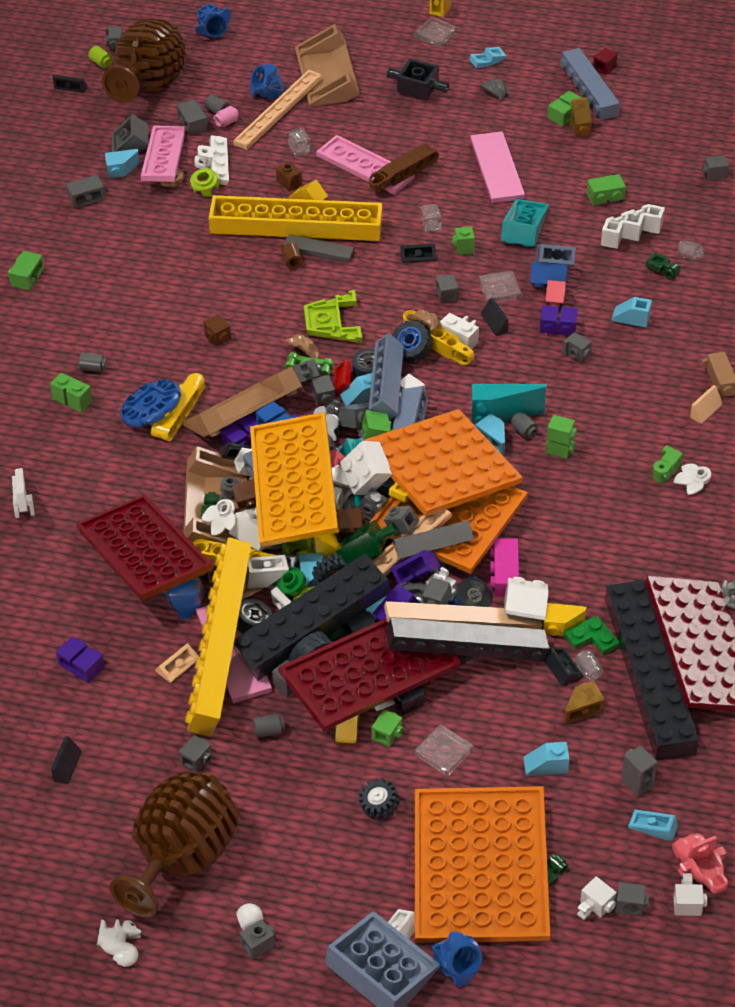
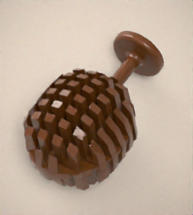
(145, 60)
(179, 833)

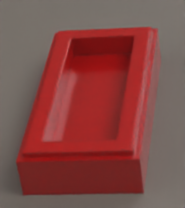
(342, 377)

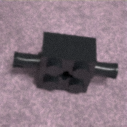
(418, 79)

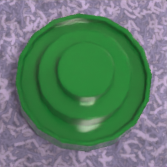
(292, 582)

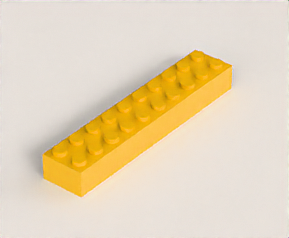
(295, 217)
(218, 637)

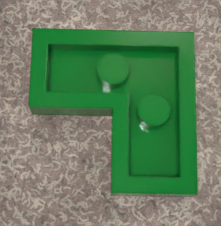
(592, 631)

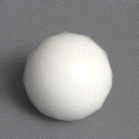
(248, 915)

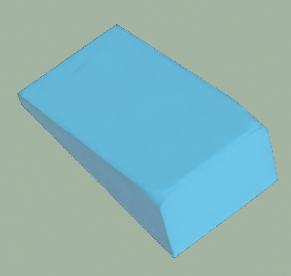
(654, 824)

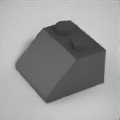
(130, 135)

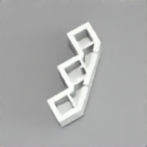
(631, 224)

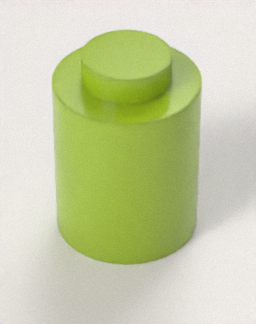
(100, 57)

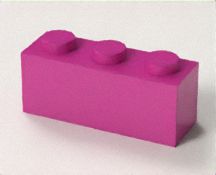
(504, 564)

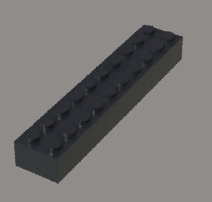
(651, 671)

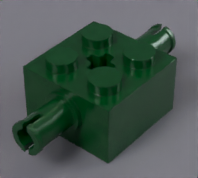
(367, 539)

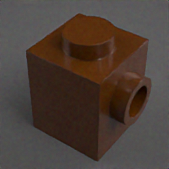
(289, 176)
(217, 330)
(245, 494)
(350, 519)

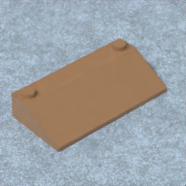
(328, 56)
(224, 413)
(204, 475)

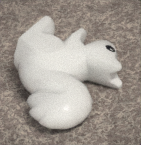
(114, 941)

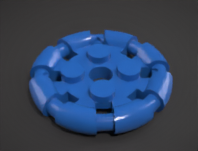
(150, 403)

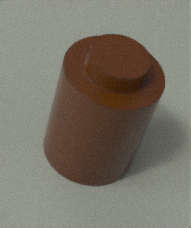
(291, 256)

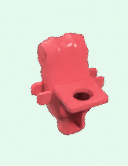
(702, 861)

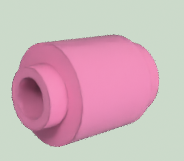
(226, 116)

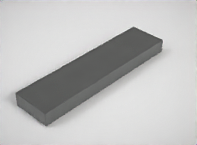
(321, 248)
(433, 539)

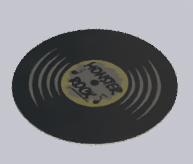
(474, 593)

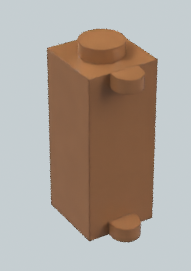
(720, 373)

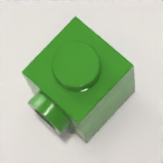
(463, 240)
(387, 728)

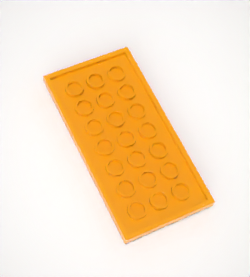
(293, 480)

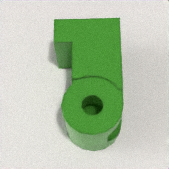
(668, 464)

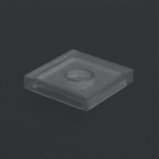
(435, 31)
(500, 286)
(444, 750)

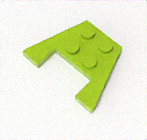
(324, 320)

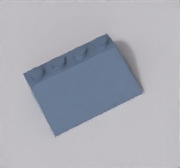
(380, 962)

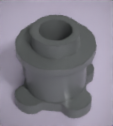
(227, 489)

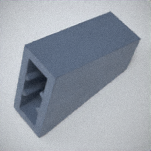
(555, 254)

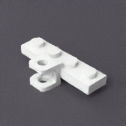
(215, 158)
(20, 498)

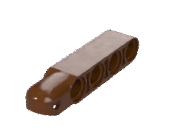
(403, 167)

